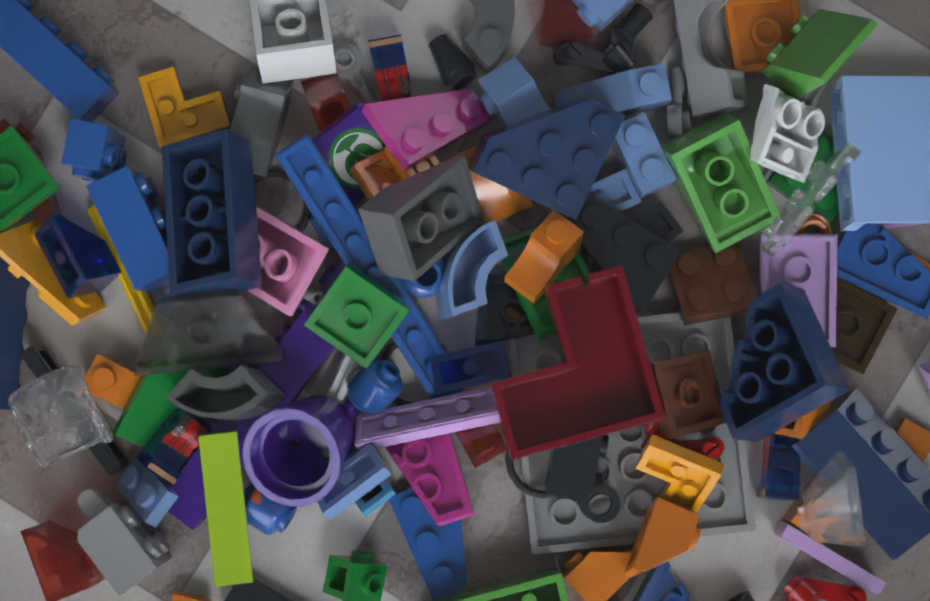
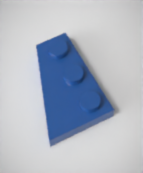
(434, 547)

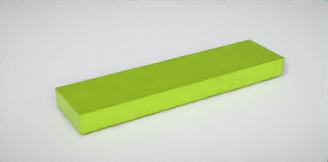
(226, 508)

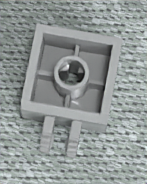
(119, 540)

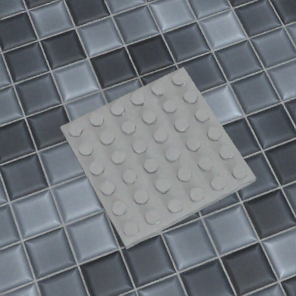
(557, 521)

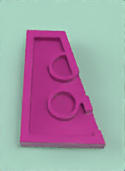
(425, 124)
(435, 476)

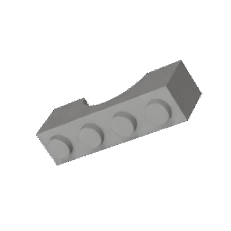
(710, 83)

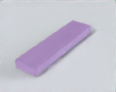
(426, 419)

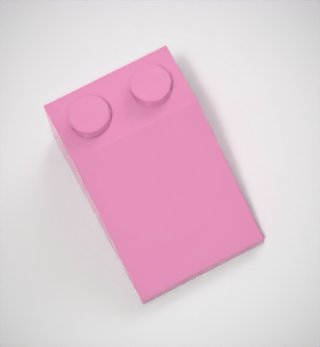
(287, 262)

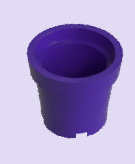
(293, 471)

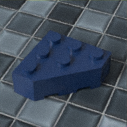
(550, 153)
(779, 366)

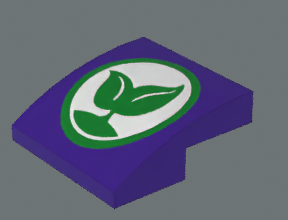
(347, 143)

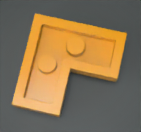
(175, 117)
(687, 473)

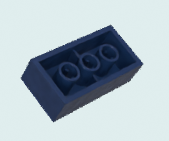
(211, 214)

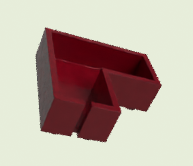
(603, 377)

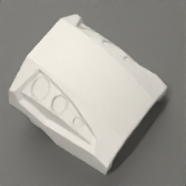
(786, 134)

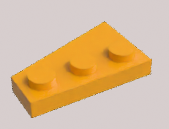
(28, 260)

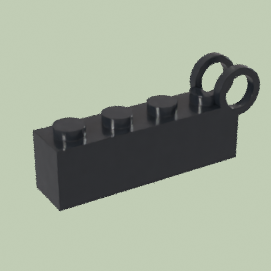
(575, 475)

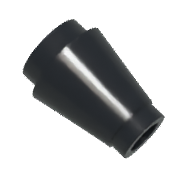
(453, 65)

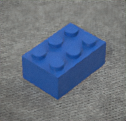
(134, 225)

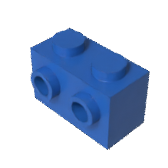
(93, 150)

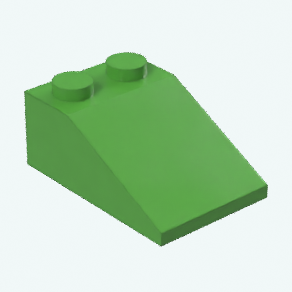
(815, 50)
(721, 181)

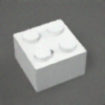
(292, 39)

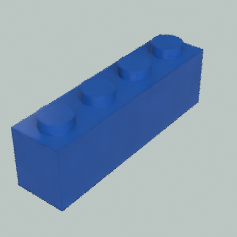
(52, 62)

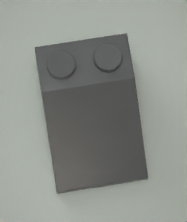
(421, 218)

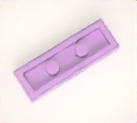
(829, 558)

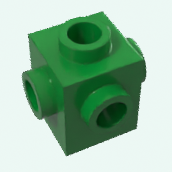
(363, 577)

